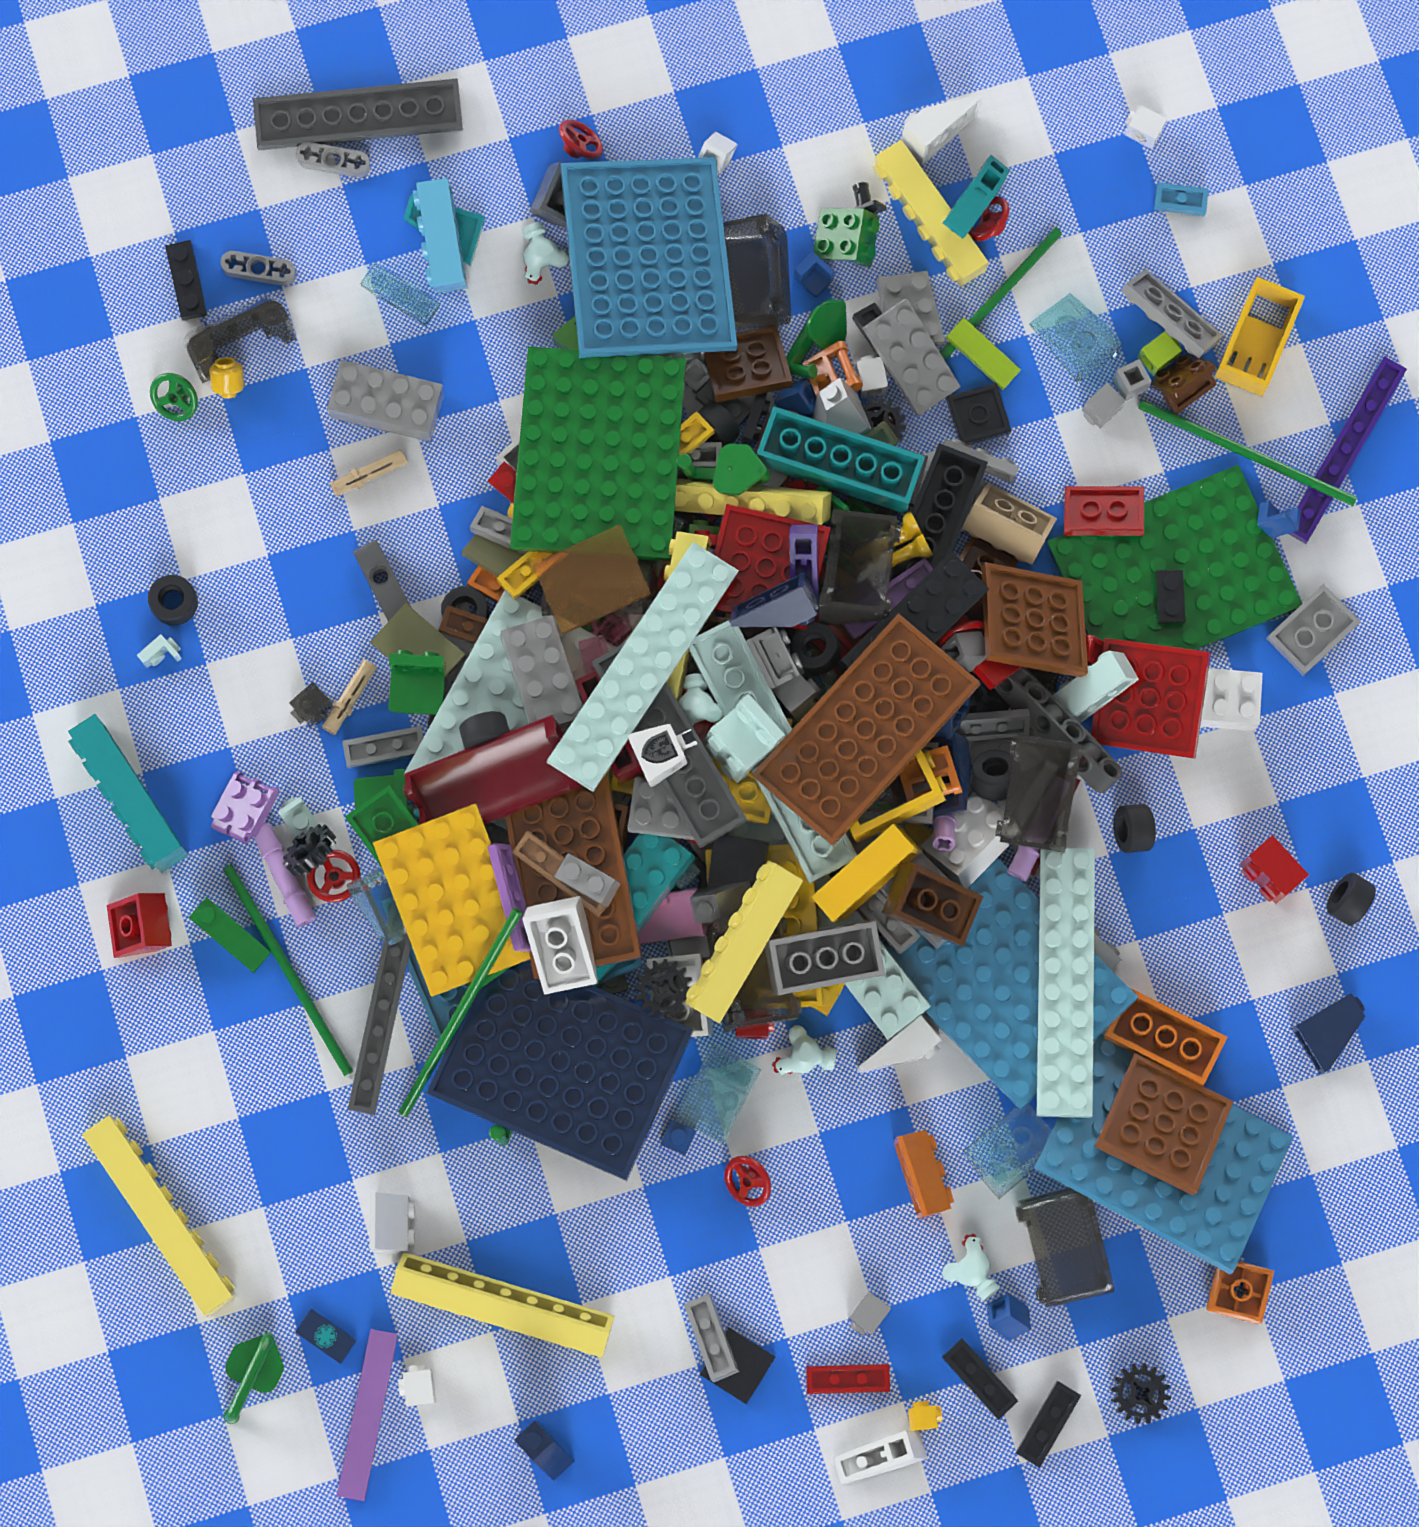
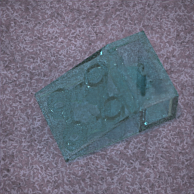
(718, 1094)

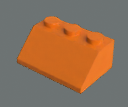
(923, 1173)

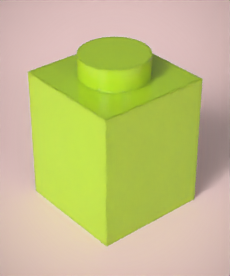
(1160, 353)

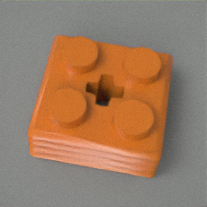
(1247, 1307)

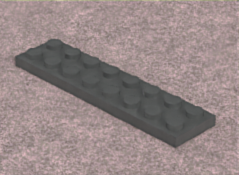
(357, 114)
(696, 787)

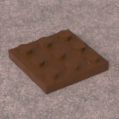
(752, 369)

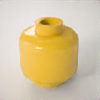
(226, 377)

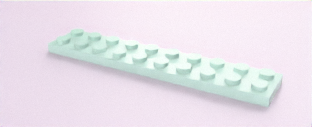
(642, 667)
(732, 674)
(1066, 984)
(888, 999)

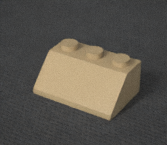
(1009, 523)

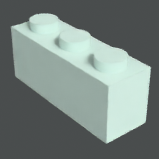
(1103, 683)

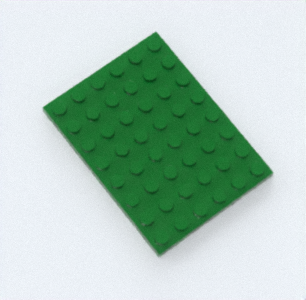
(598, 450)
(1208, 532)

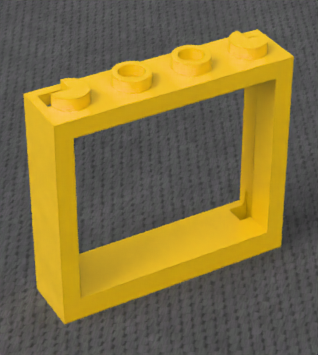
(907, 810)

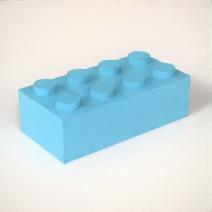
(441, 234)

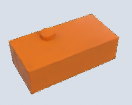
(1167, 1038)

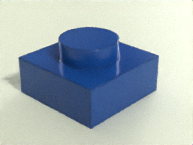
(678, 1137)

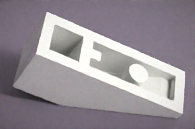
(909, 1045)
(881, 1456)

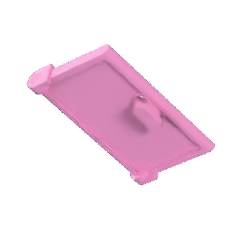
(673, 920)

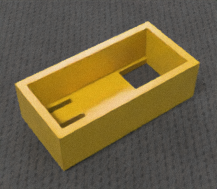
(1258, 339)
(866, 874)

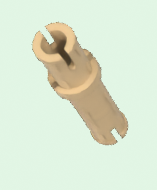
(395, 459)
(343, 706)

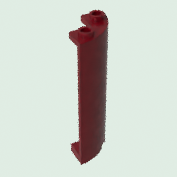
(494, 775)

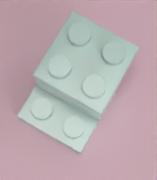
(742, 739)

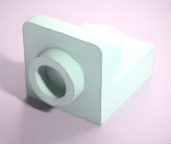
(154, 652)
(297, 816)

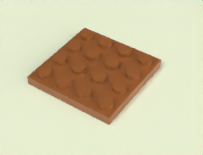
(1034, 620)
(1164, 1124)

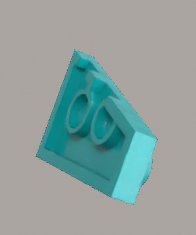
(469, 227)

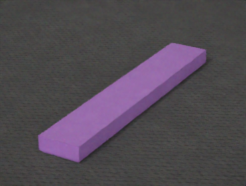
(367, 1415)

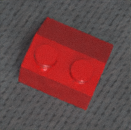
(139, 924)

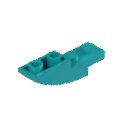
(976, 196)

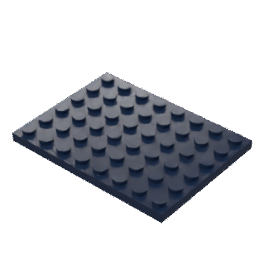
(562, 1067)

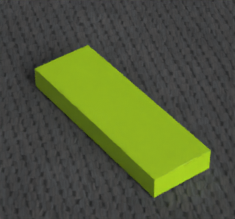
(983, 353)

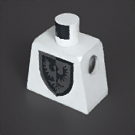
(660, 751)

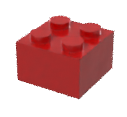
(1273, 870)

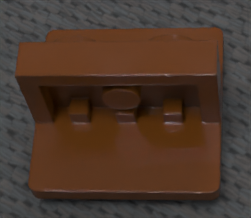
(1184, 381)

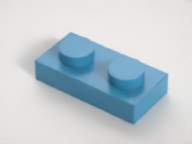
(1181, 199)

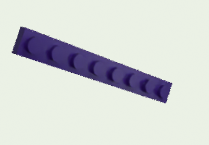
(1349, 444)

